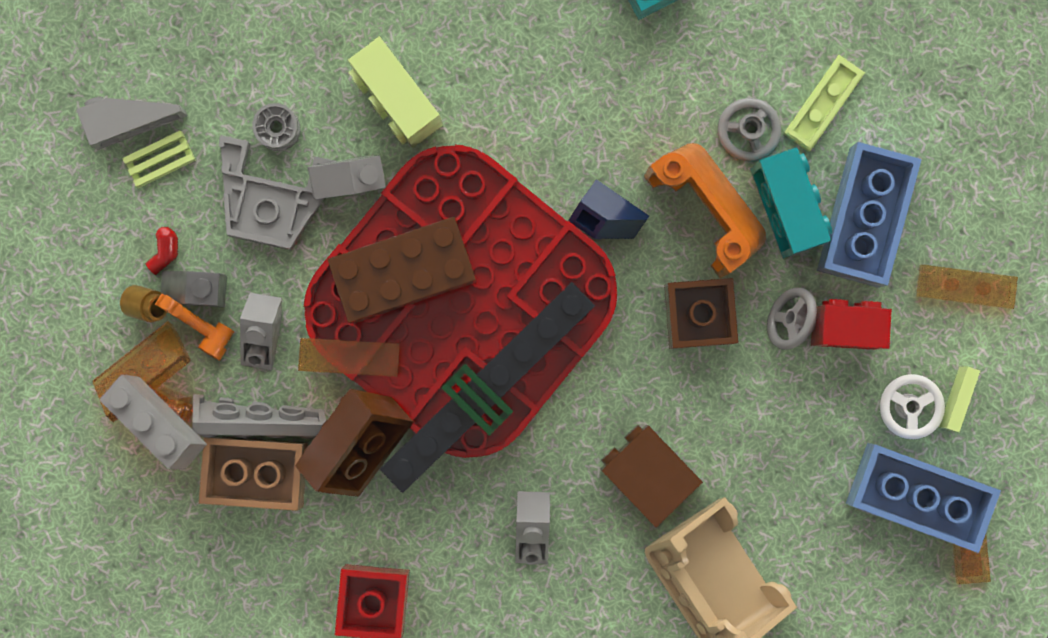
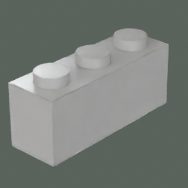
(153, 422)

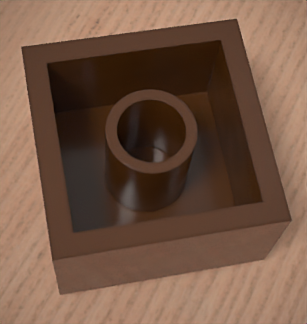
(701, 313)

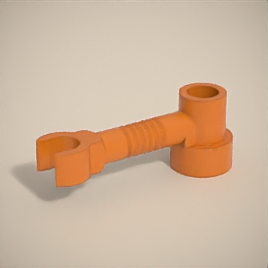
(215, 337)

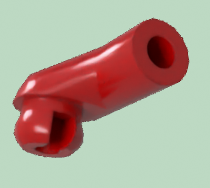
(167, 250)

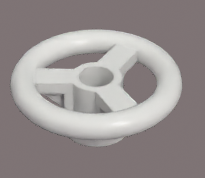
(901, 401)

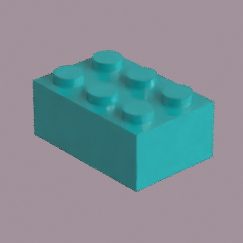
(791, 202)

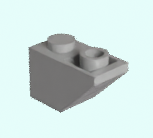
(260, 330)
(532, 527)

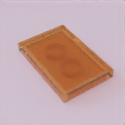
(152, 360)

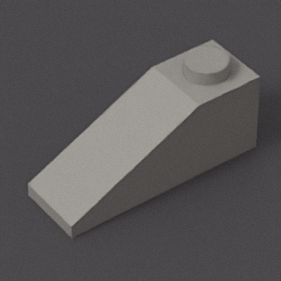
(116, 120)

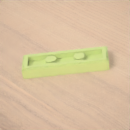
(824, 103)

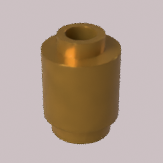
(140, 304)

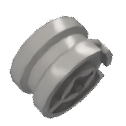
(264, 122)

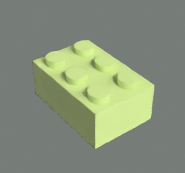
(394, 93)

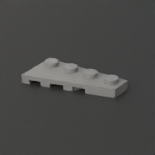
(226, 418)

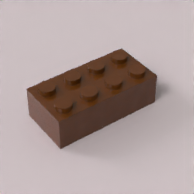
(402, 270)

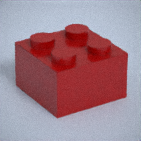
(852, 327)
(372, 602)

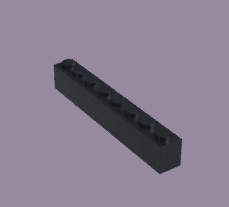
(499, 375)

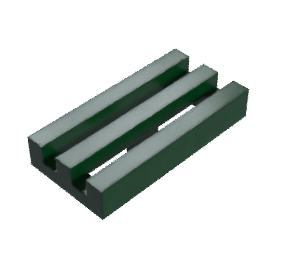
(456, 379)

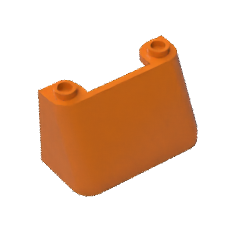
(742, 228)

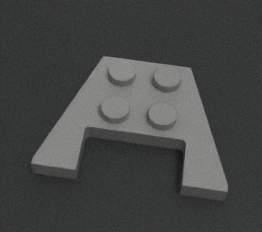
(263, 208)

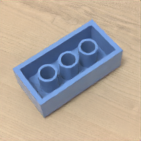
(869, 214)
(923, 497)

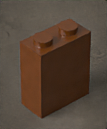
(650, 474)

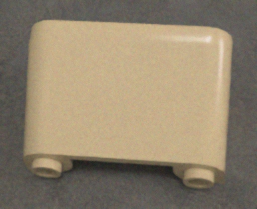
(715, 578)

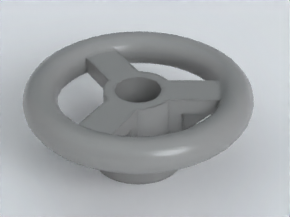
(755, 119)
(798, 320)

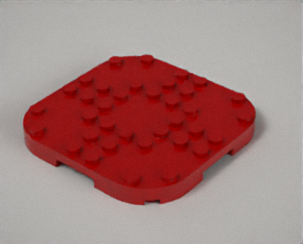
(520, 263)

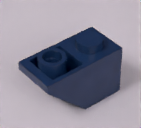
(607, 214)

